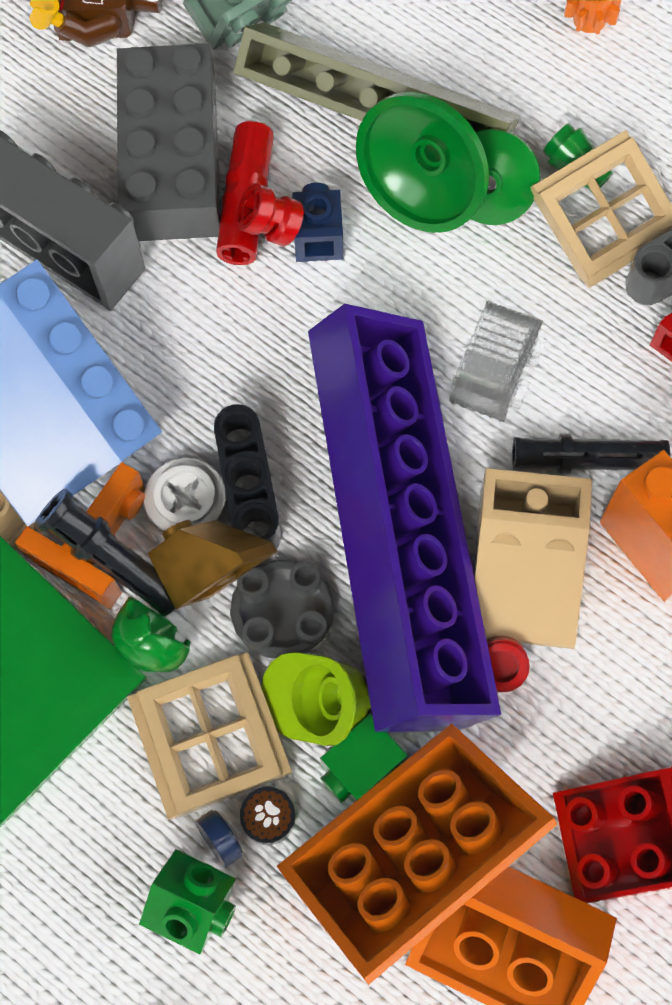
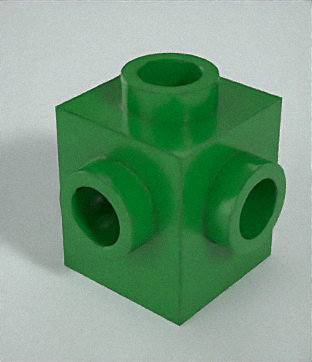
(189, 902)

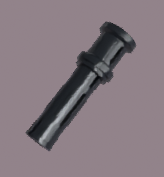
(92, 540)

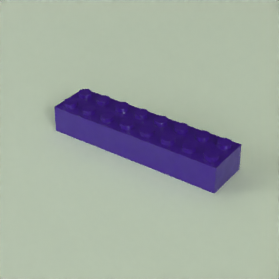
(401, 524)

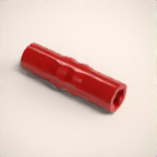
(247, 166)

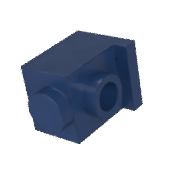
(321, 228)

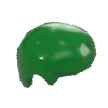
(147, 638)

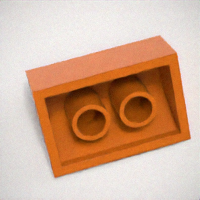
(518, 945)

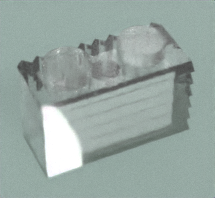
(496, 361)

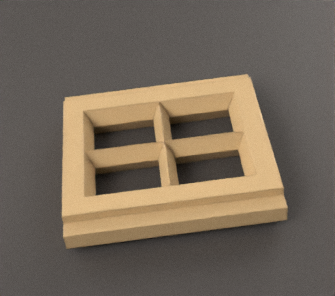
(584, 171)
(163, 751)

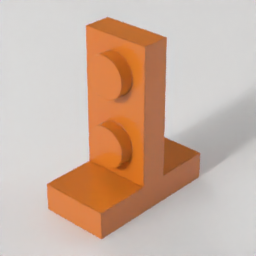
(117, 501)

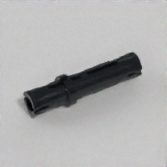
(529, 453)

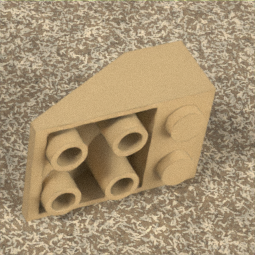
(532, 555)

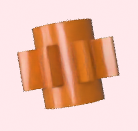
(592, 15)

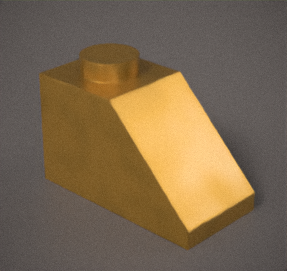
(205, 559)

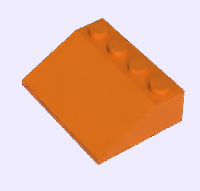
(414, 850)

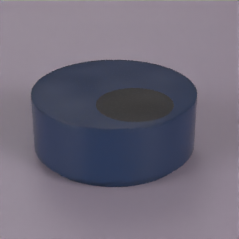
(219, 838)

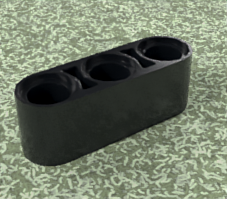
(242, 459)

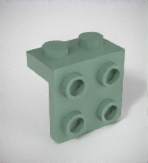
(225, 19)

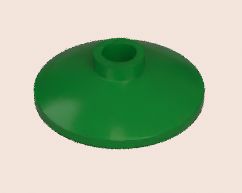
(514, 170)

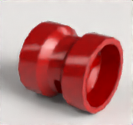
(267, 214)

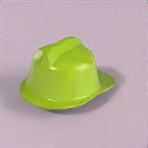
(315, 697)

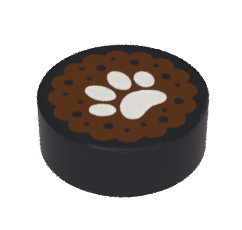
(267, 816)

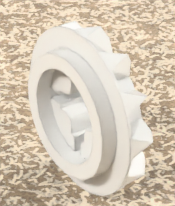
(183, 476)

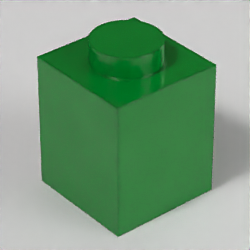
(360, 761)

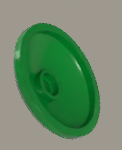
(422, 162)

